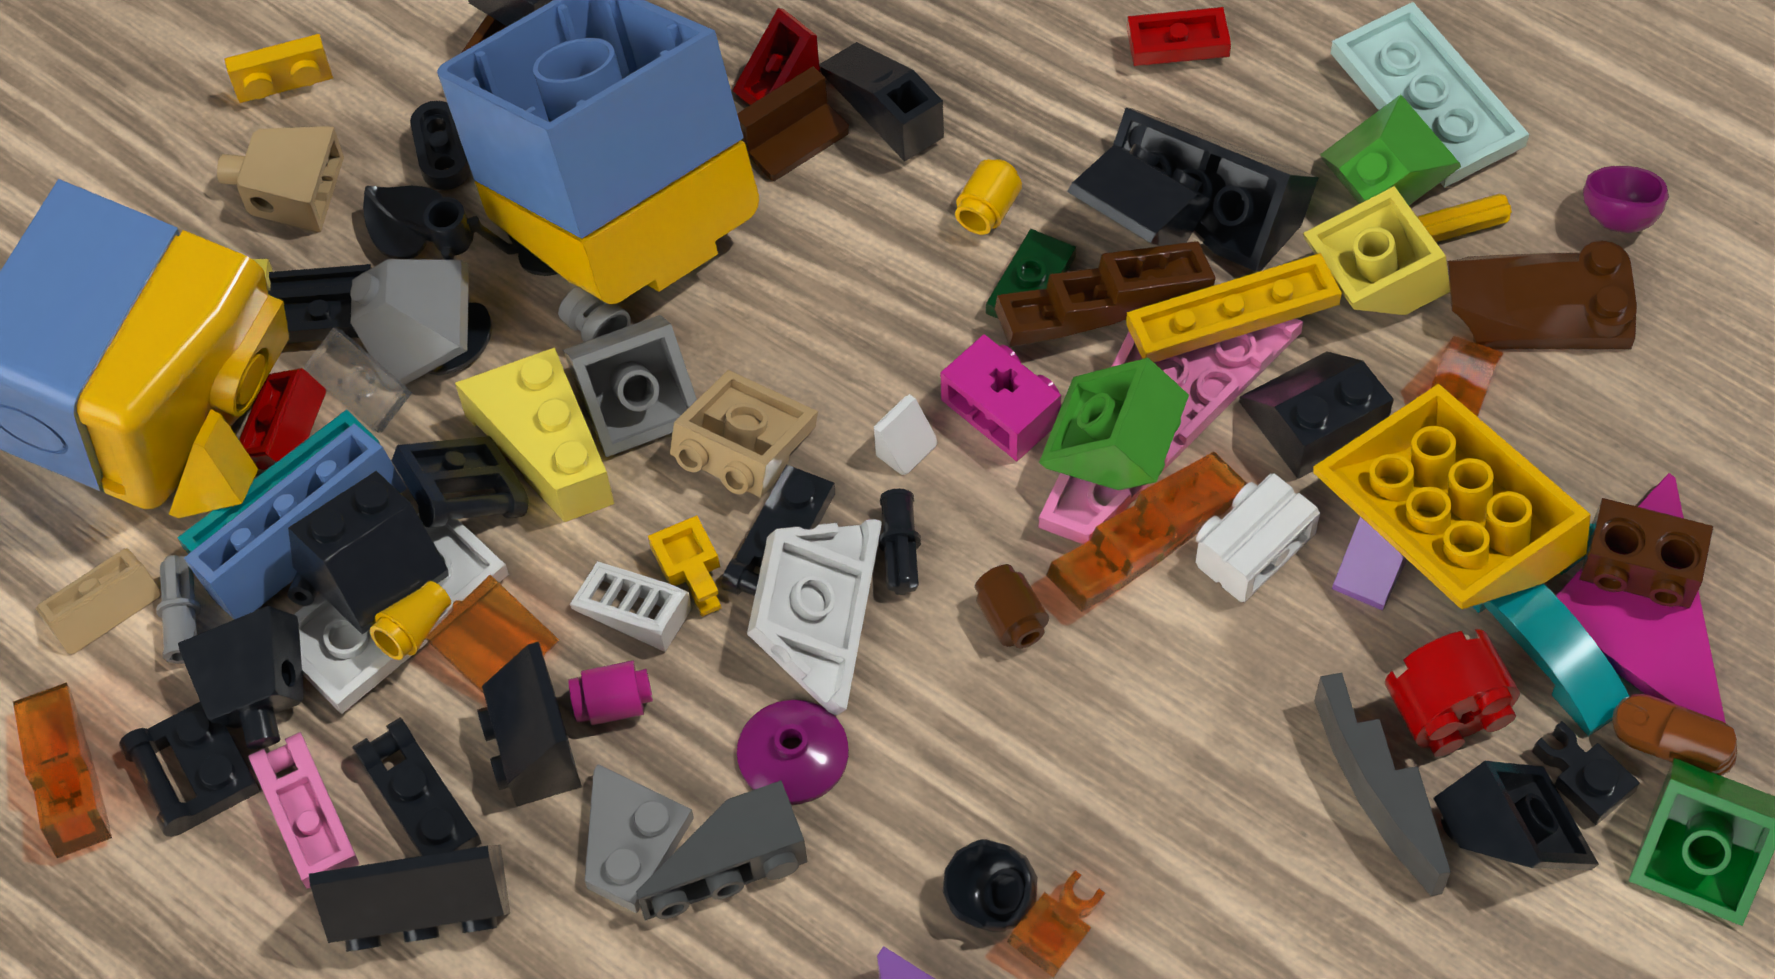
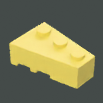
(541, 431)

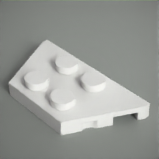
(815, 603)

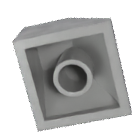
(412, 314)

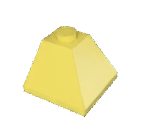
(1382, 256)

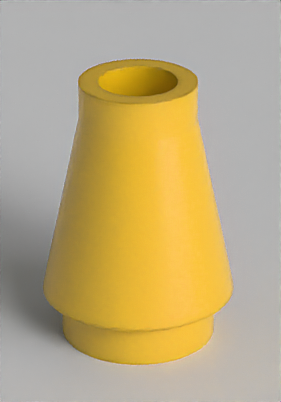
(408, 622)

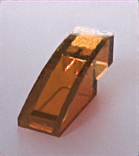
(61, 771)

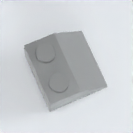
(632, 383)

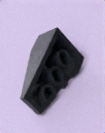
(1253, 197)

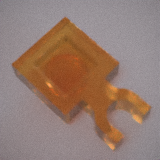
(1054, 928)

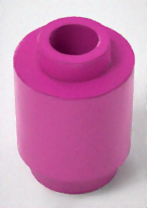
(610, 693)

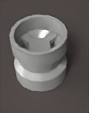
(591, 315)

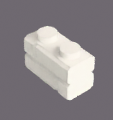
(1255, 536)

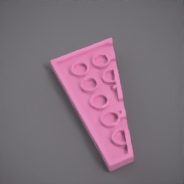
(1213, 381)

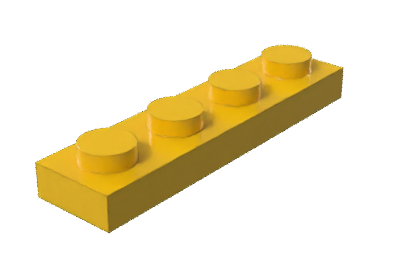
(1233, 308)

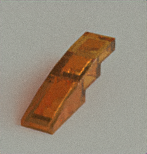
(1146, 533)

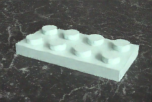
(1413, 59)

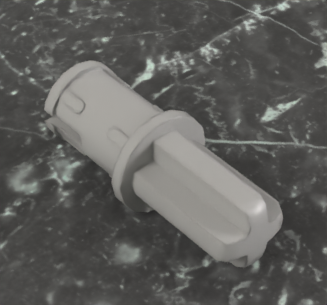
(177, 606)

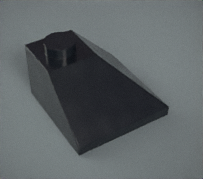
(1514, 817)

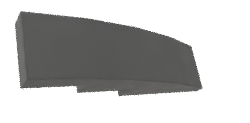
(1389, 796)

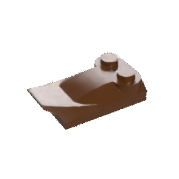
(1547, 299)

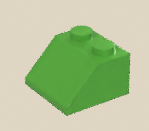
(1116, 425)

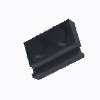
(316, 300)

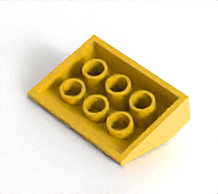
(1458, 501)

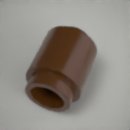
(1011, 607)

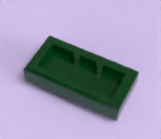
(1032, 265)

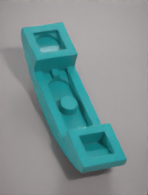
(1564, 651)

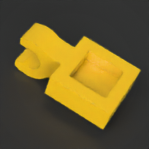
(688, 557)

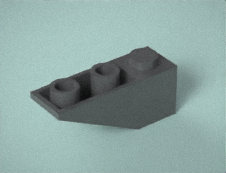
(736, 845)

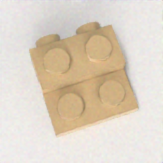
(741, 433)

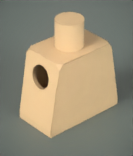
(286, 174)

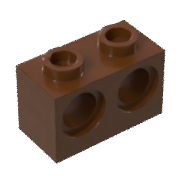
(1648, 541)

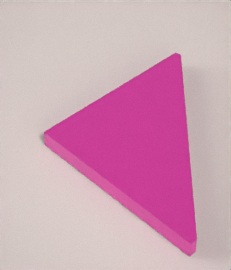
(1650, 644)

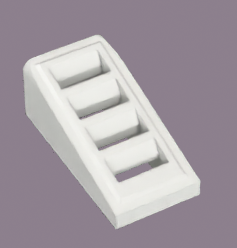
(656, 632)

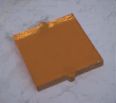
(487, 632)

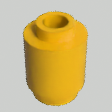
(988, 196)

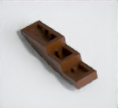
(1105, 294)

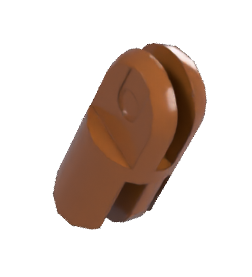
(1675, 732)

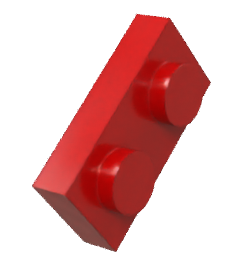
(1178, 36)

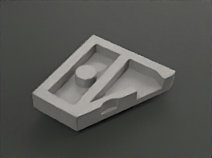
(629, 836)

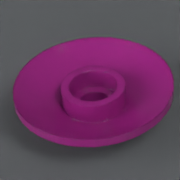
(805, 770)

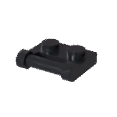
(459, 466)
(206, 757)

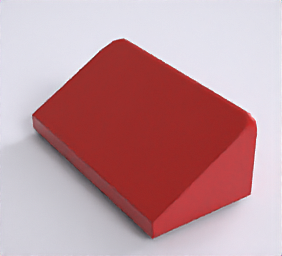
(281, 416)

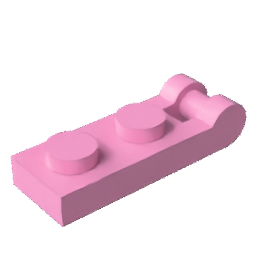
(303, 809)

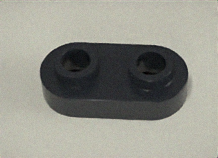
(440, 148)

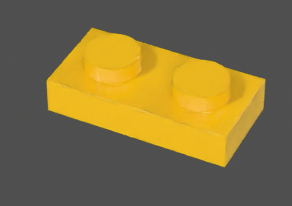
(278, 68)

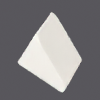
(904, 436)

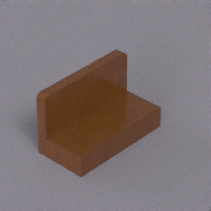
(791, 125)

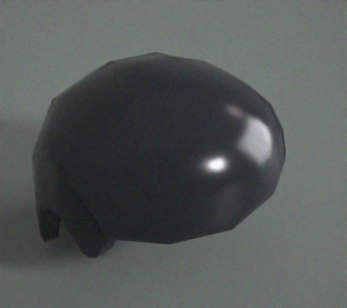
(990, 885)

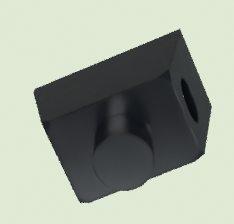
(248, 672)

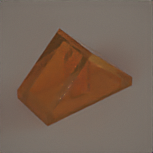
(1468, 372)

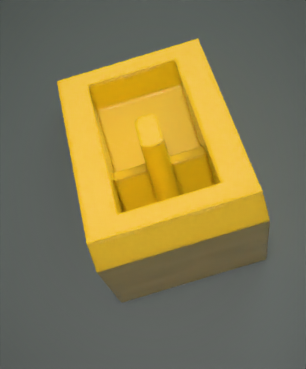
(215, 472)

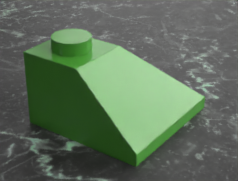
(1388, 152)

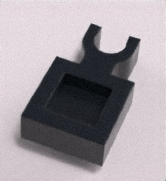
(1588, 779)

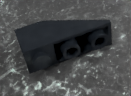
(888, 98)

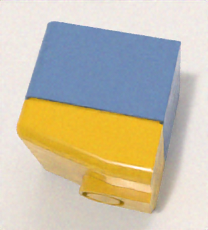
(604, 141)
(126, 343)

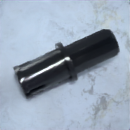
(899, 541)

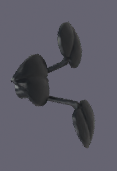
(409, 216)

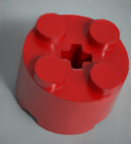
(1453, 691)

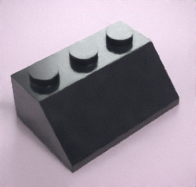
(412, 896)

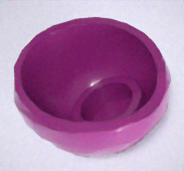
(1625, 198)

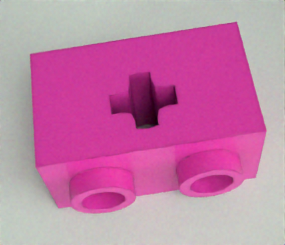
(1000, 396)

